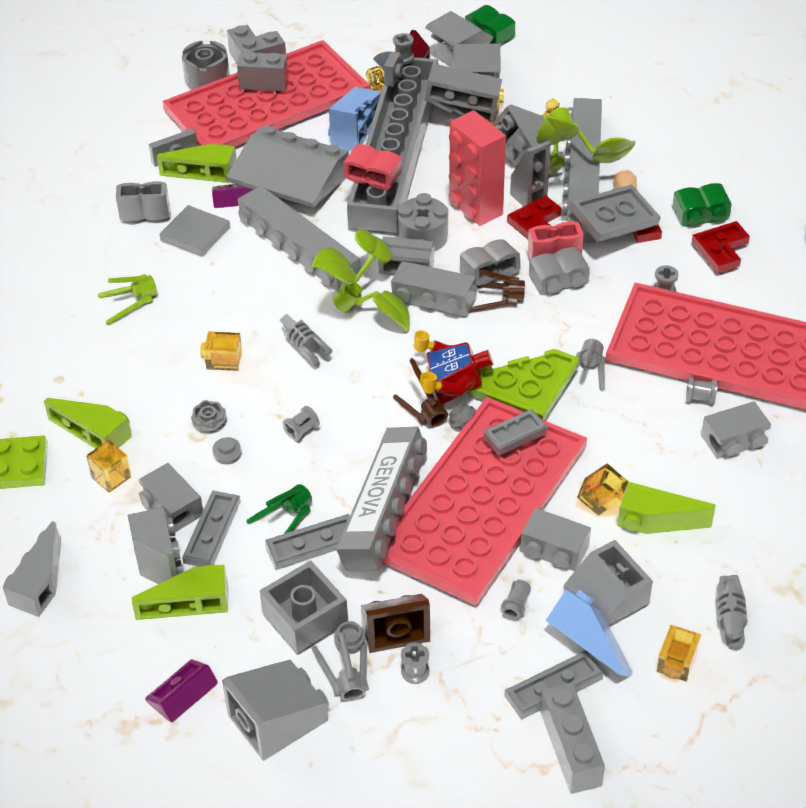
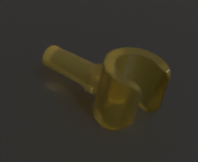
(550, 106)

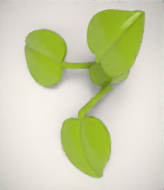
(560, 127)
(350, 291)

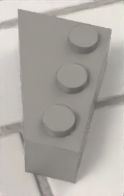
(463, 91)

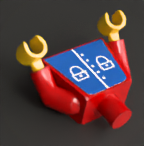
(451, 367)

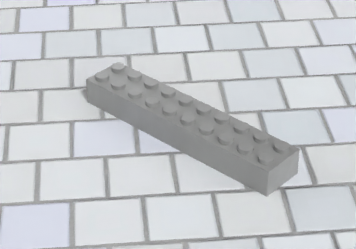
(396, 128)

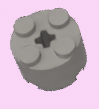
(204, 63)
(424, 219)

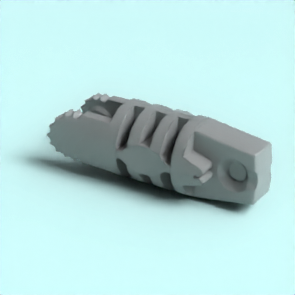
(304, 339)
(732, 610)

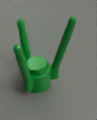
(293, 501)

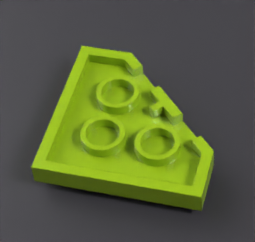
(529, 382)

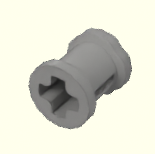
(403, 45)
(666, 277)
(701, 390)
(309, 419)
(418, 663)

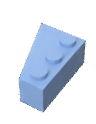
(352, 117)

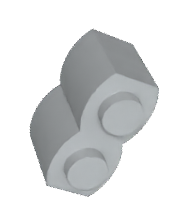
(143, 201)
(494, 256)
(559, 270)

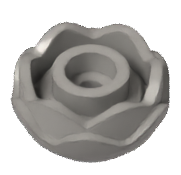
(208, 415)

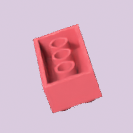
(476, 167)

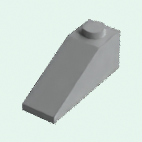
(531, 174)

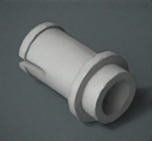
(513, 606)

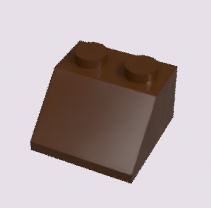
(396, 622)

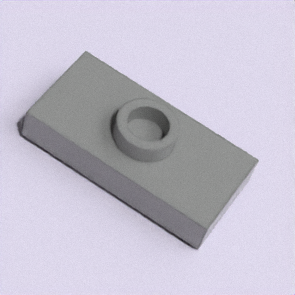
(175, 142)
(515, 432)

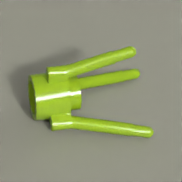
(142, 286)

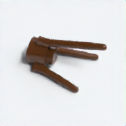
(511, 288)
(432, 409)

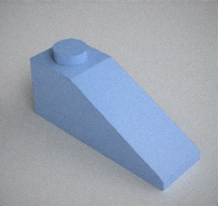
(587, 627)

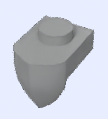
(392, 65)

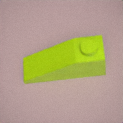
(201, 162)
(89, 421)
(660, 511)
(187, 594)

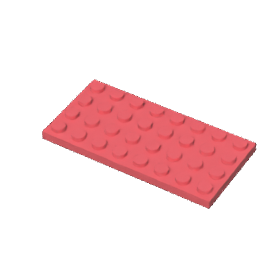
(230, 115)
(710, 341)
(476, 504)

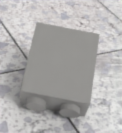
(274, 706)

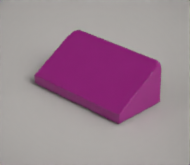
(228, 195)
(182, 690)

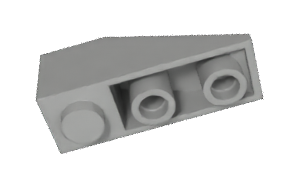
(35, 578)

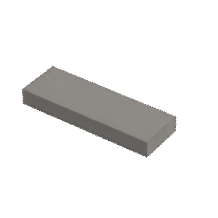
(211, 529)
(306, 542)
(579, 669)

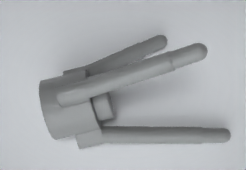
(591, 355)
(350, 683)

